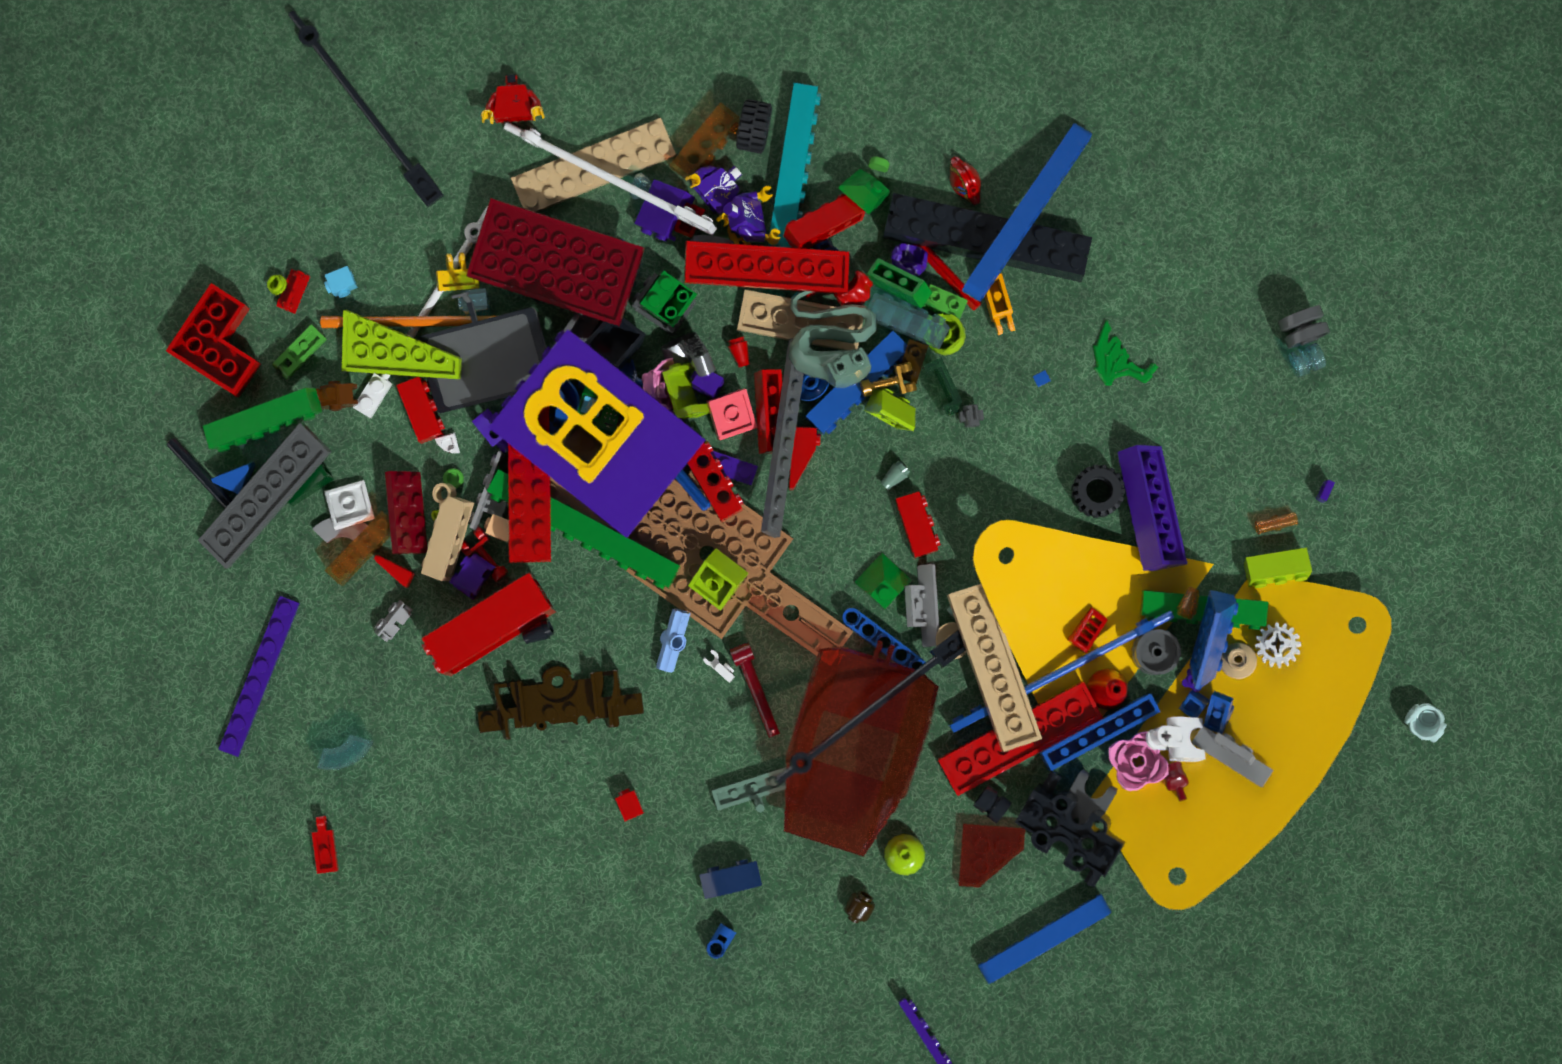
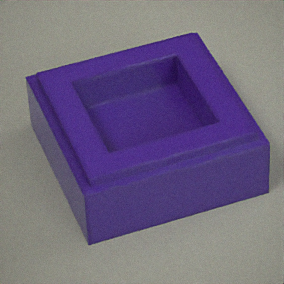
(1325, 491)

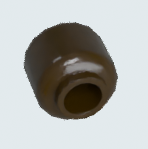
(859, 907)

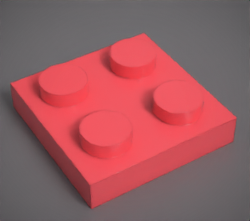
(731, 414)

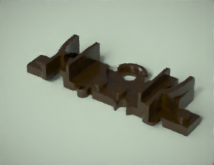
(560, 705)

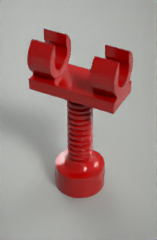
(499, 571)

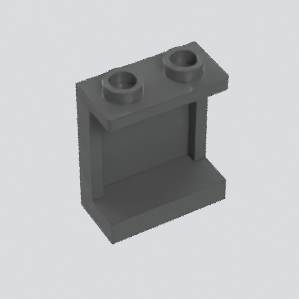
(649, 282)

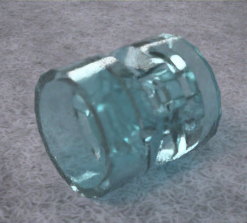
(1305, 360)

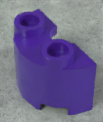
(472, 575)

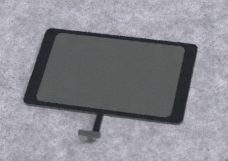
(493, 356)

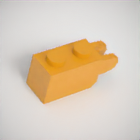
(999, 305)

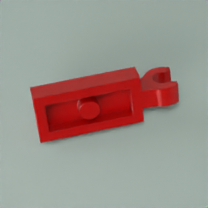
(324, 847)

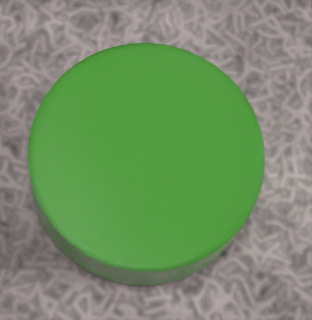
(879, 164)
(454, 477)

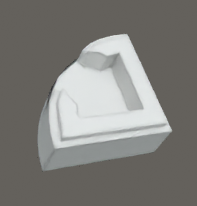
(448, 443)

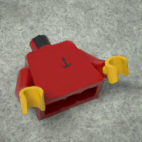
(512, 103)

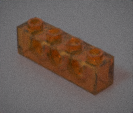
(720, 116)
(360, 549)

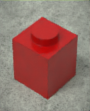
(629, 804)

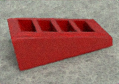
(401, 574)
(1073, 639)

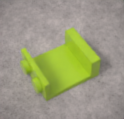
(682, 392)

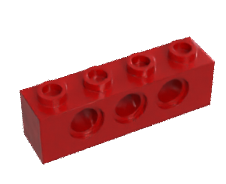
(723, 509)

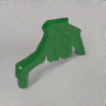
(1112, 360)

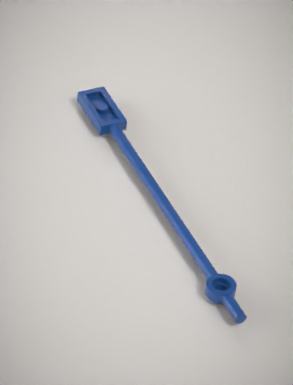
(1142, 627)

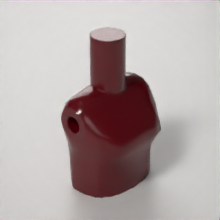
(1176, 780)

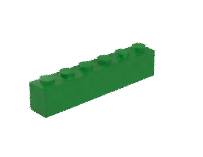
(262, 419)
(1157, 603)

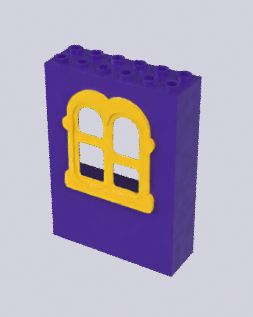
(633, 462)

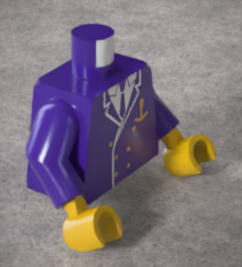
(716, 188)
(747, 217)

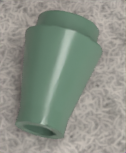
(895, 474)

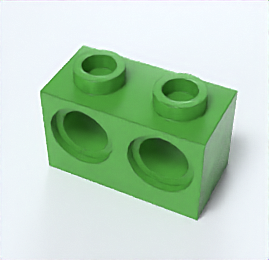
(945, 302)

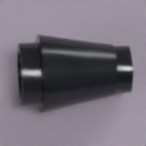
(540, 631)

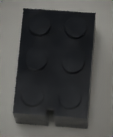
(616, 342)

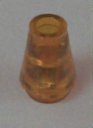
(1188, 605)

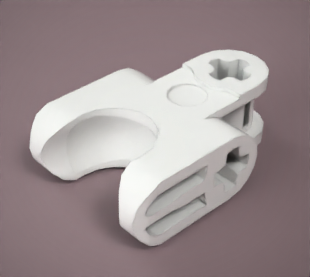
(1176, 739)

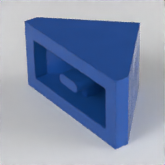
(235, 479)

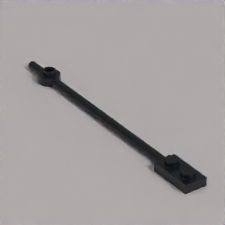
(415, 175)
(942, 655)

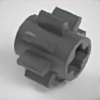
(971, 416)

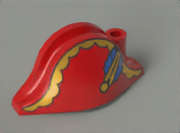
(965, 180)

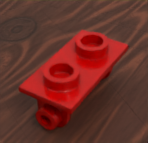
(294, 290)

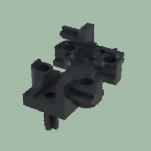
(1045, 803)

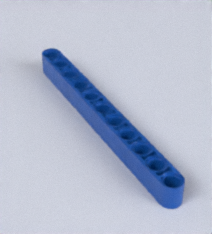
(1026, 212)

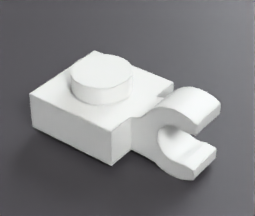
(724, 670)

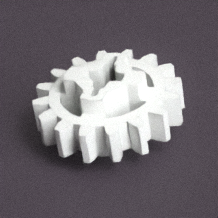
(1286, 645)

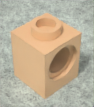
(497, 527)

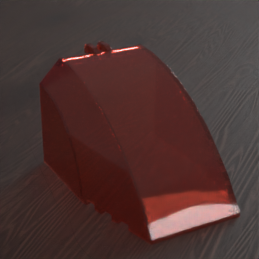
(870, 768)

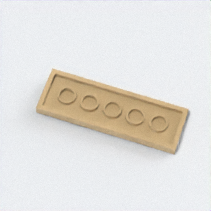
(772, 317)

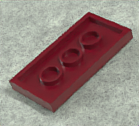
(406, 512)

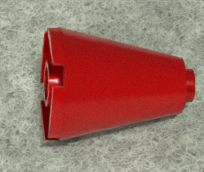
(1108, 688)

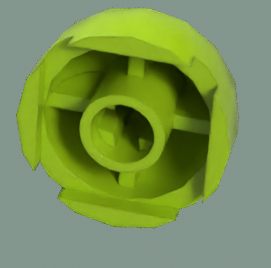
(955, 337)
(904, 854)

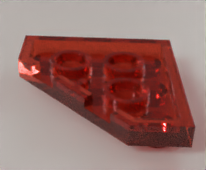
(987, 851)

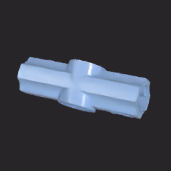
(675, 630)

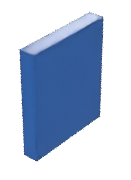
(1041, 378)

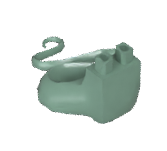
(836, 367)

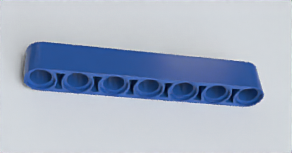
(1045, 939)

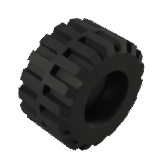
(754, 126)
(1106, 475)

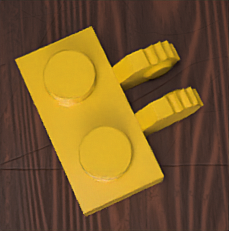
(455, 279)

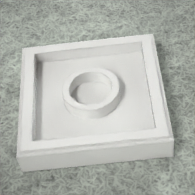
(349, 505)

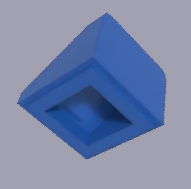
(1194, 704)

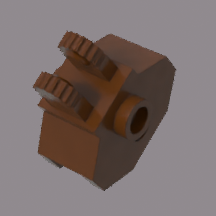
(336, 396)

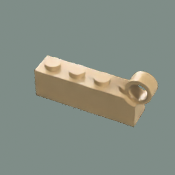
(447, 534)

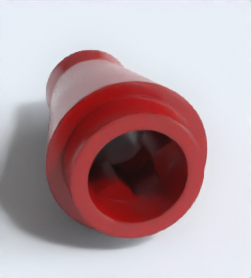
(739, 350)

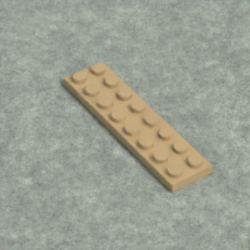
(616, 155)
(994, 669)

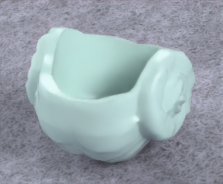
(1426, 722)

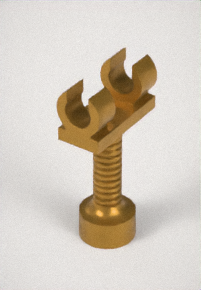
(867, 387)

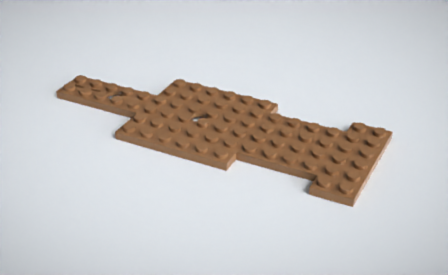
(680, 529)

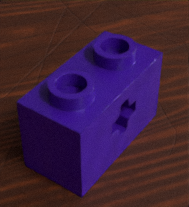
(707, 385)

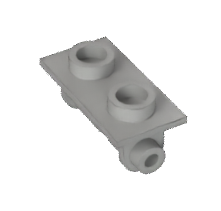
(387, 626)

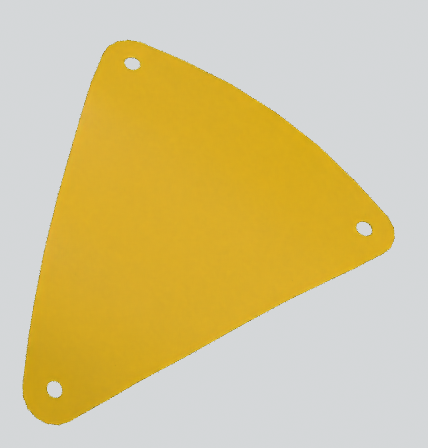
(1286, 715)

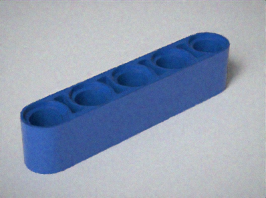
(878, 633)

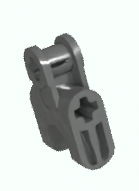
(1085, 804)

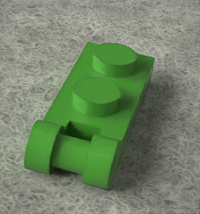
(299, 351)

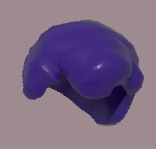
(910, 258)

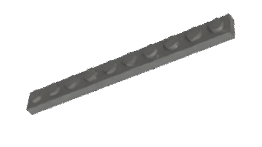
(782, 449)

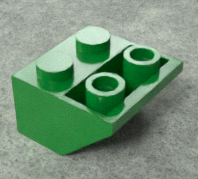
(668, 299)

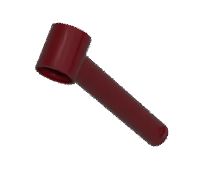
(743, 656)

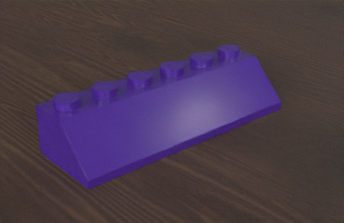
(1152, 507)

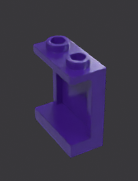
(657, 220)

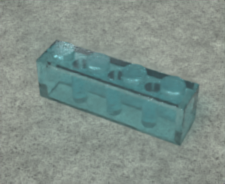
(909, 321)

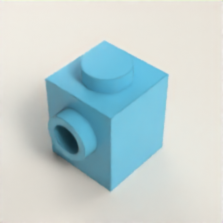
(340, 282)

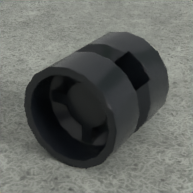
(992, 804)

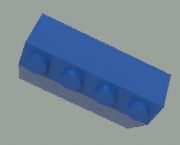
(1212, 637)

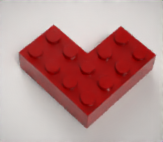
(205, 338)

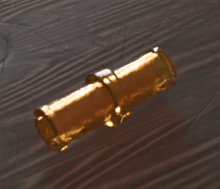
(1276, 523)

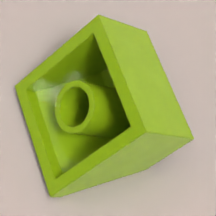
(891, 409)
(718, 579)

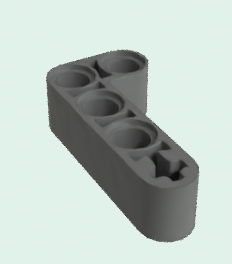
(691, 349)

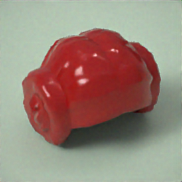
(857, 292)

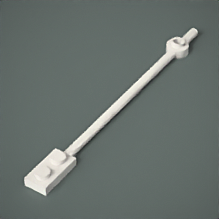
(685, 214)
(378, 385)

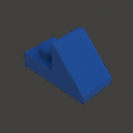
(1218, 712)

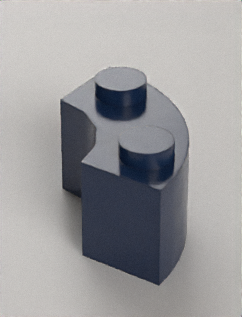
(731, 879)

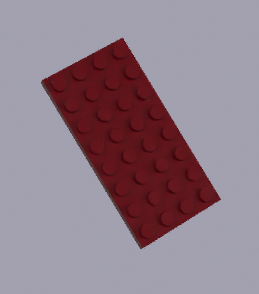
(555, 262)

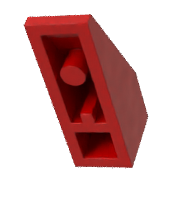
(804, 448)

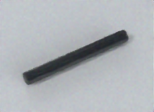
(195, 468)

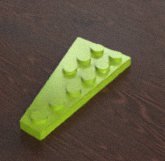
(382, 350)

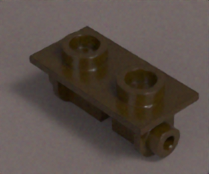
(915, 354)

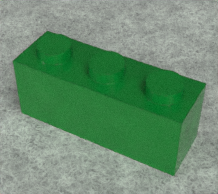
(899, 283)

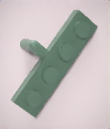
(748, 790)

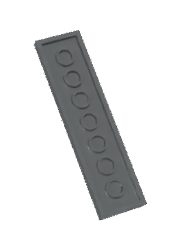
(264, 495)

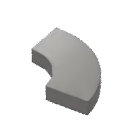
(327, 532)

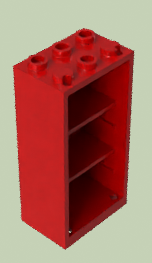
(487, 625)

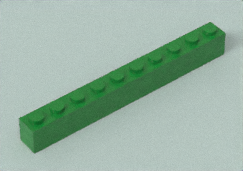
(599, 537)

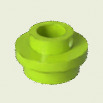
(276, 284)

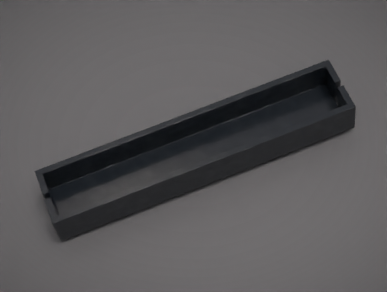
(973, 232)

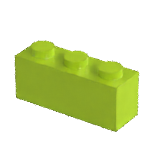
(1277, 567)

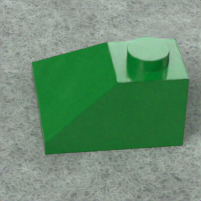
(865, 190)
(883, 581)

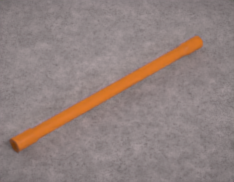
(405, 321)

